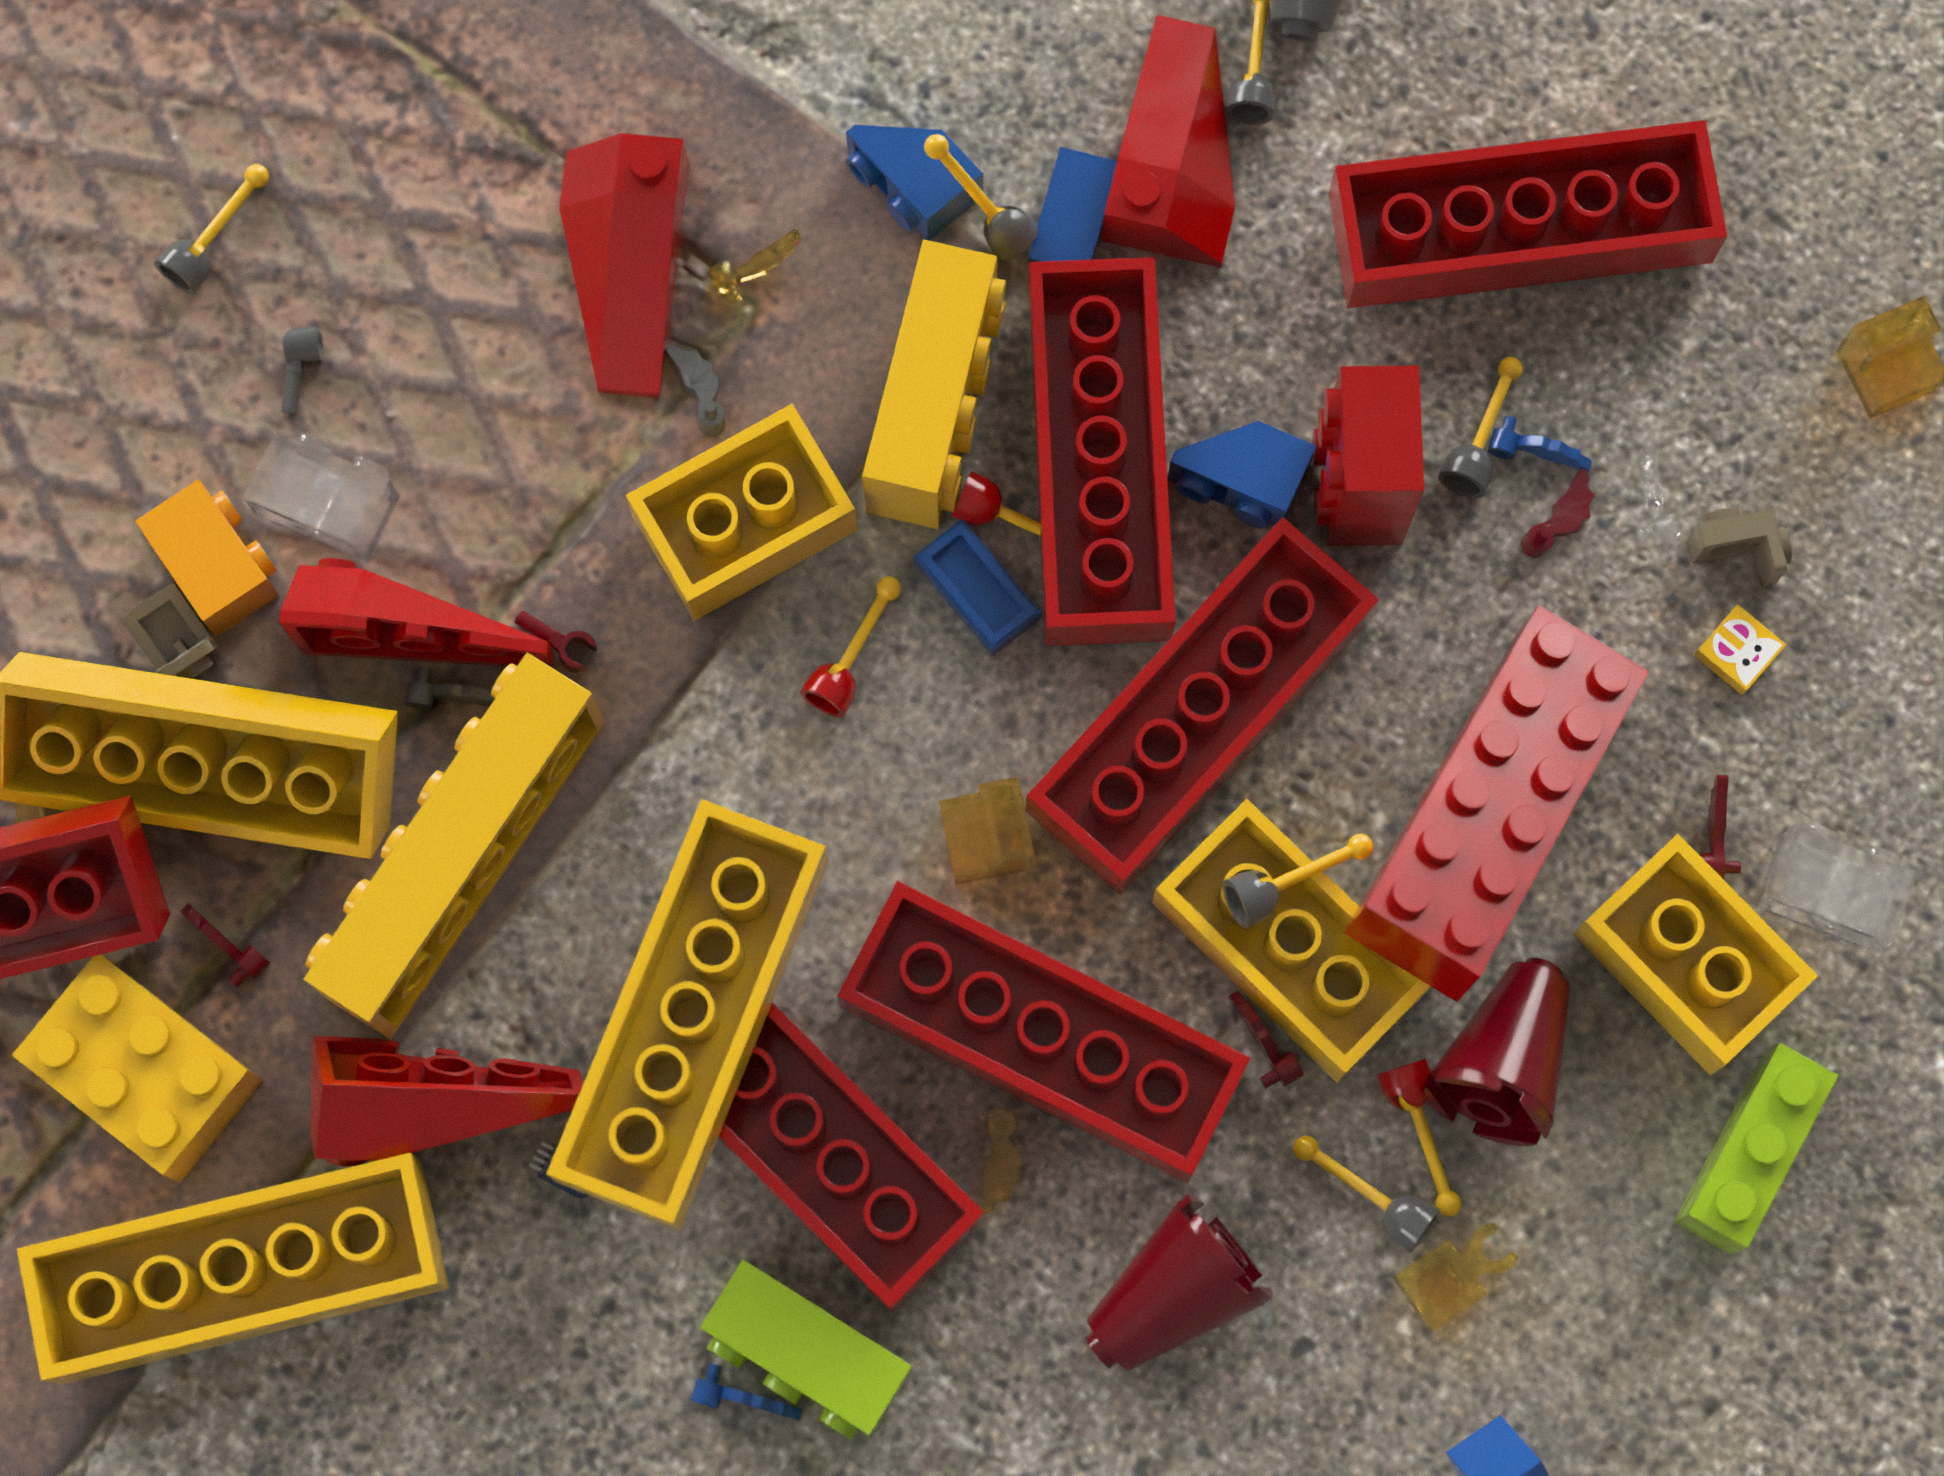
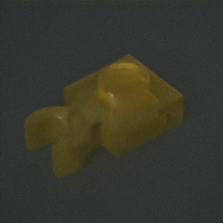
(1447, 1281)

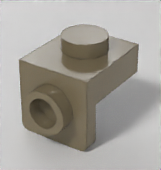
(1729, 534)
(171, 633)

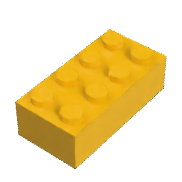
(931, 385)
(1297, 962)

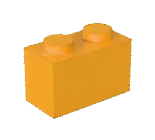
(208, 558)

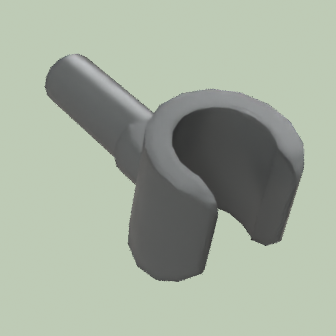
(299, 346)

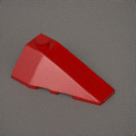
(1174, 161)
(623, 242)
(364, 615)
(390, 1104)

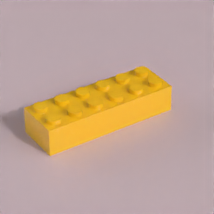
(197, 754)
(455, 845)
(689, 1015)
(232, 1269)

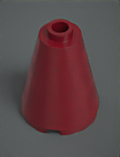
(1507, 1057)
(1175, 1290)

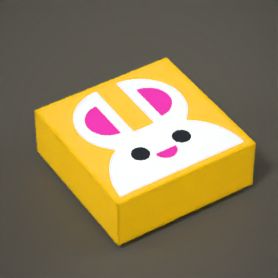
(1739, 649)

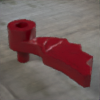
(1566, 517)
(1716, 830)
(249, 960)
(1285, 1067)

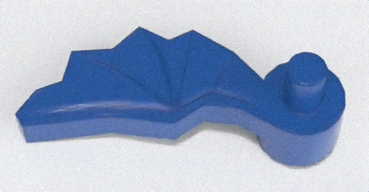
(1505, 443)
(710, 1393)

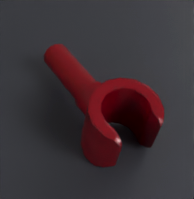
(557, 639)

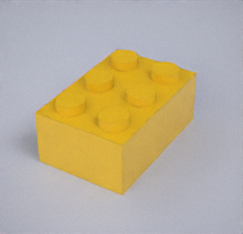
(743, 512)
(1695, 955)
(137, 1068)

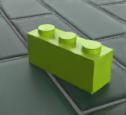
(1756, 1148)
(804, 1351)

